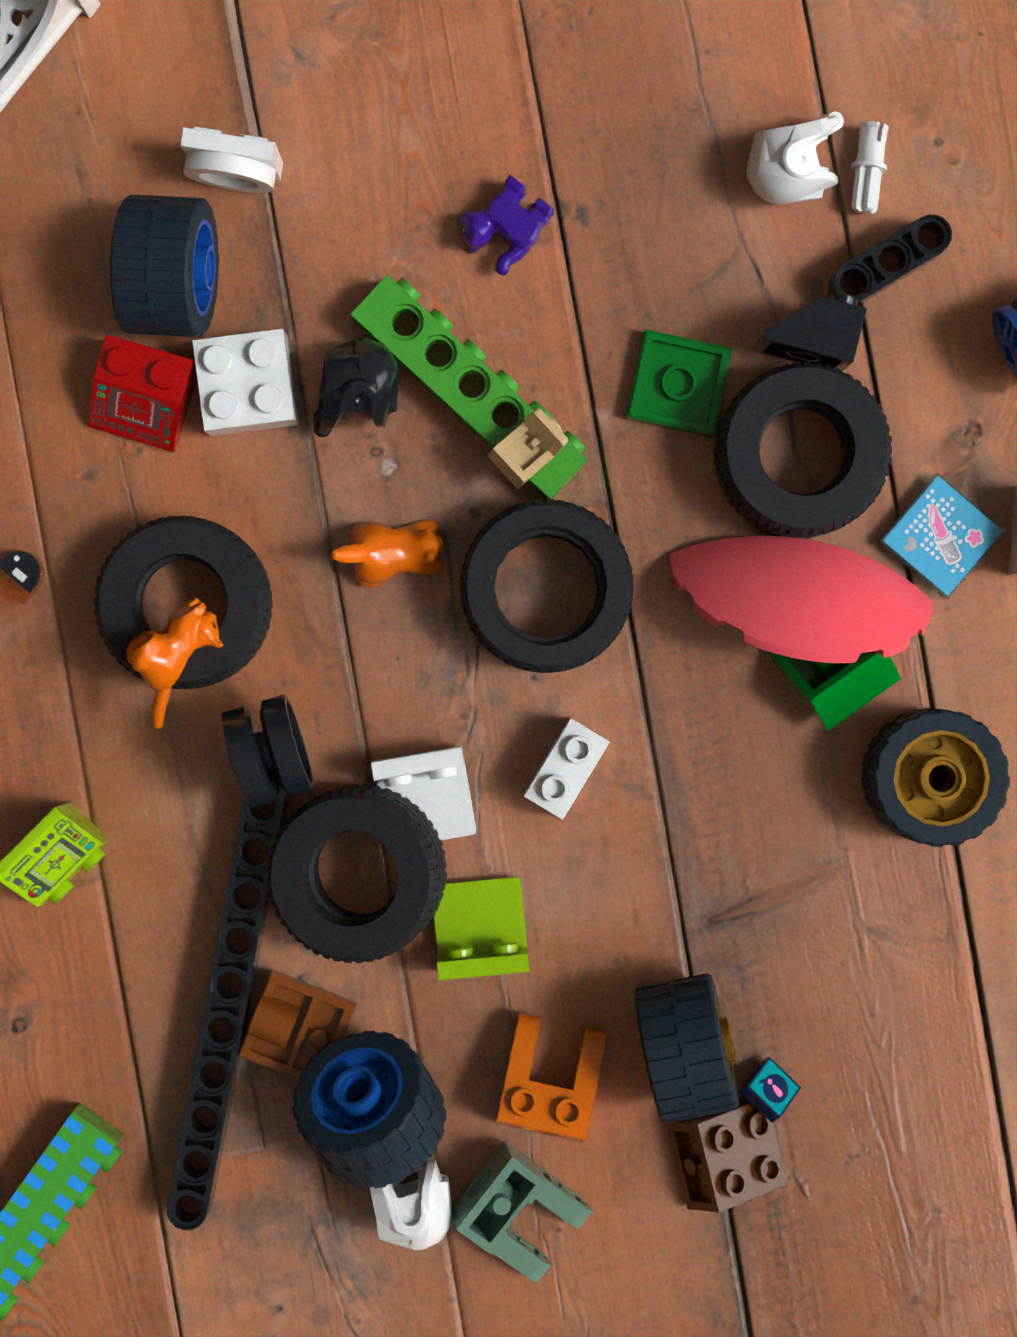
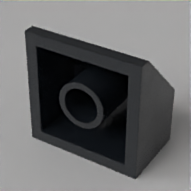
(818, 333)

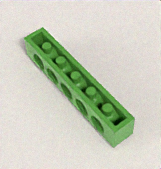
(377, 319)

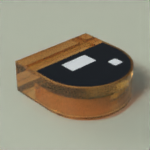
(21, 574)

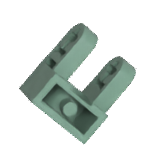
(500, 1195)

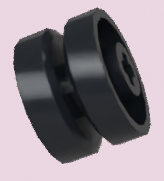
(260, 753)

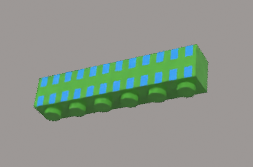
(48, 1194)

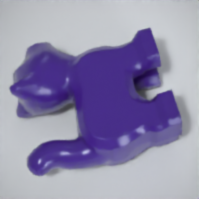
(513, 223)

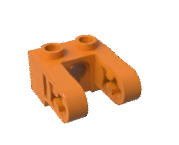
(543, 1106)

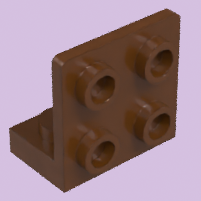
(726, 1158)

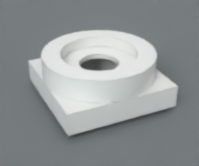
(231, 161)

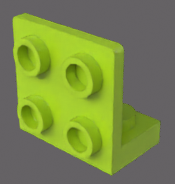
(481, 929)

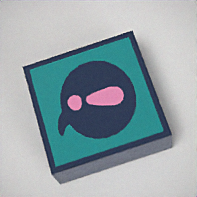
(770, 1089)

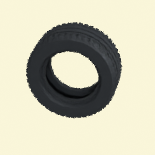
(557, 521)

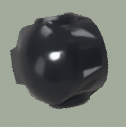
(357, 379)

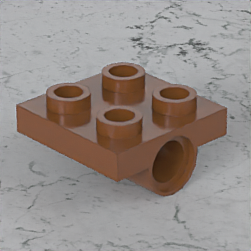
(294, 1024)

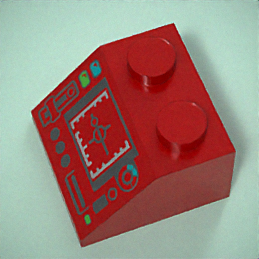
(141, 393)

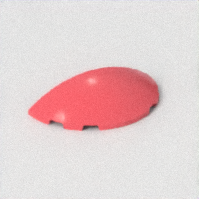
(801, 597)

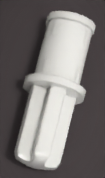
(869, 167)

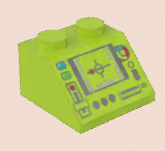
(52, 855)

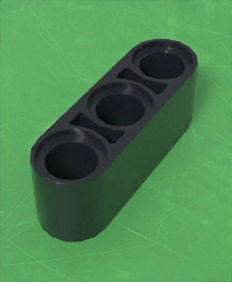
(907, 250)

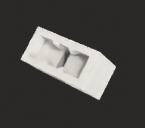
(566, 768)

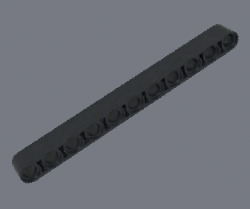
(235, 1007)

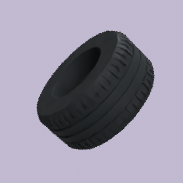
(852, 414)
(191, 539)
(312, 913)

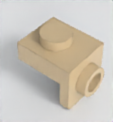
(528, 448)

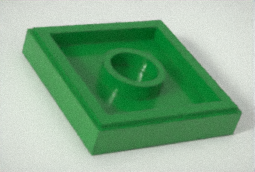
(679, 383)

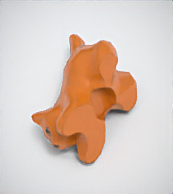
(383, 551)
(163, 654)

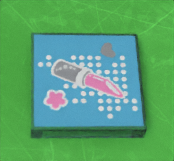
(941, 536)

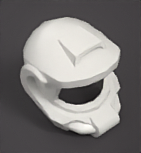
(785, 161)
(416, 1211)

